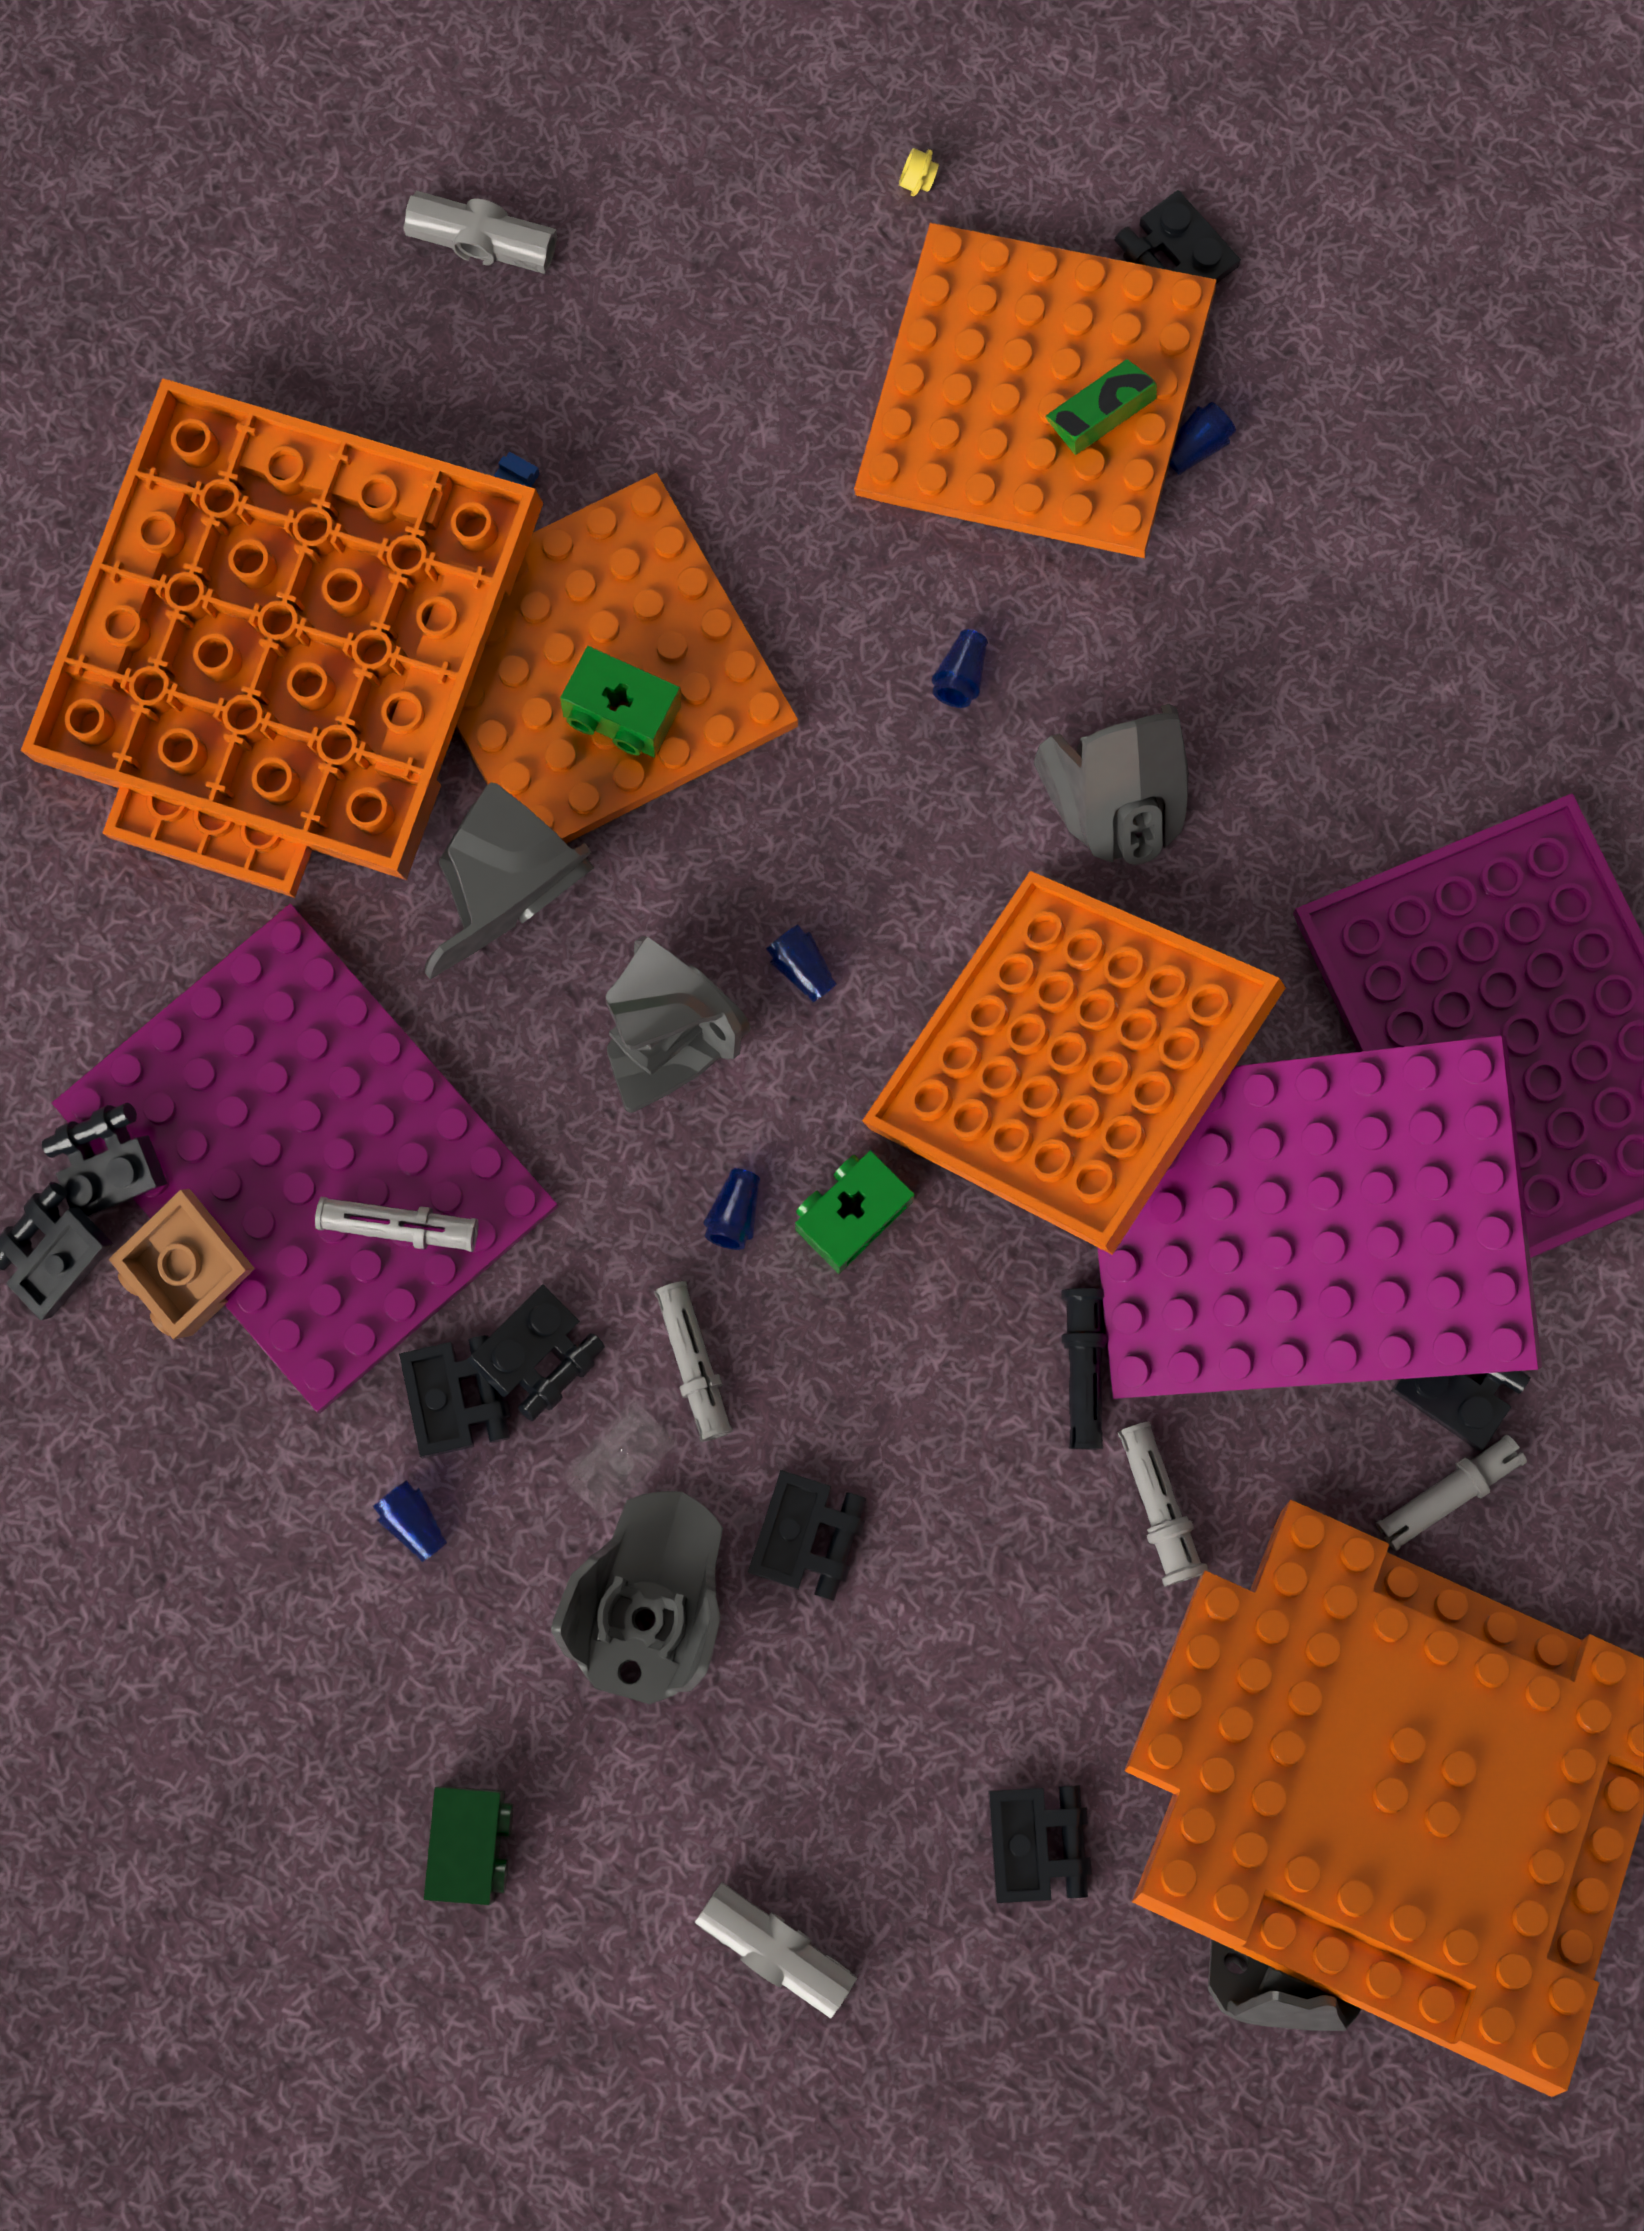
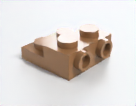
(181, 1266)

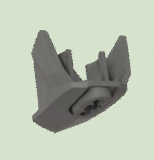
(1120, 785)
(501, 870)
(654, 1562)

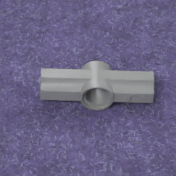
(480, 231)
(776, 1950)

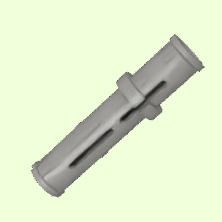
(458, 1232)
(693, 1362)
(1454, 1490)

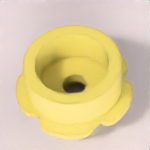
(918, 171)

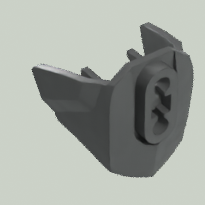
(667, 1025)
(1272, 1997)

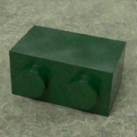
(466, 1845)

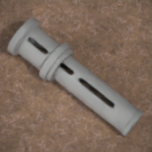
(1168, 1528)

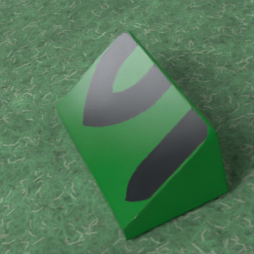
(1102, 405)

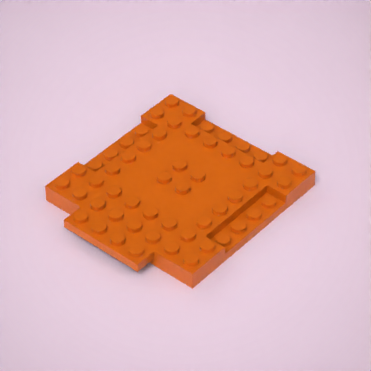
(278, 639)
(1398, 1794)

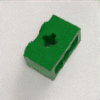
(606, 682)
(843, 1240)

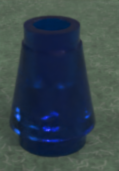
(1201, 436)
(961, 670)
(802, 963)
(734, 1211)
(410, 1520)

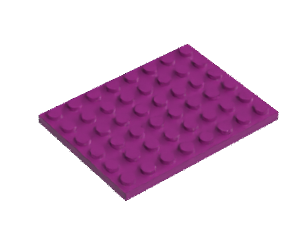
(1522, 943)
(297, 1088)
(1333, 1231)

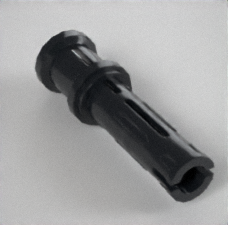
(1085, 1345)

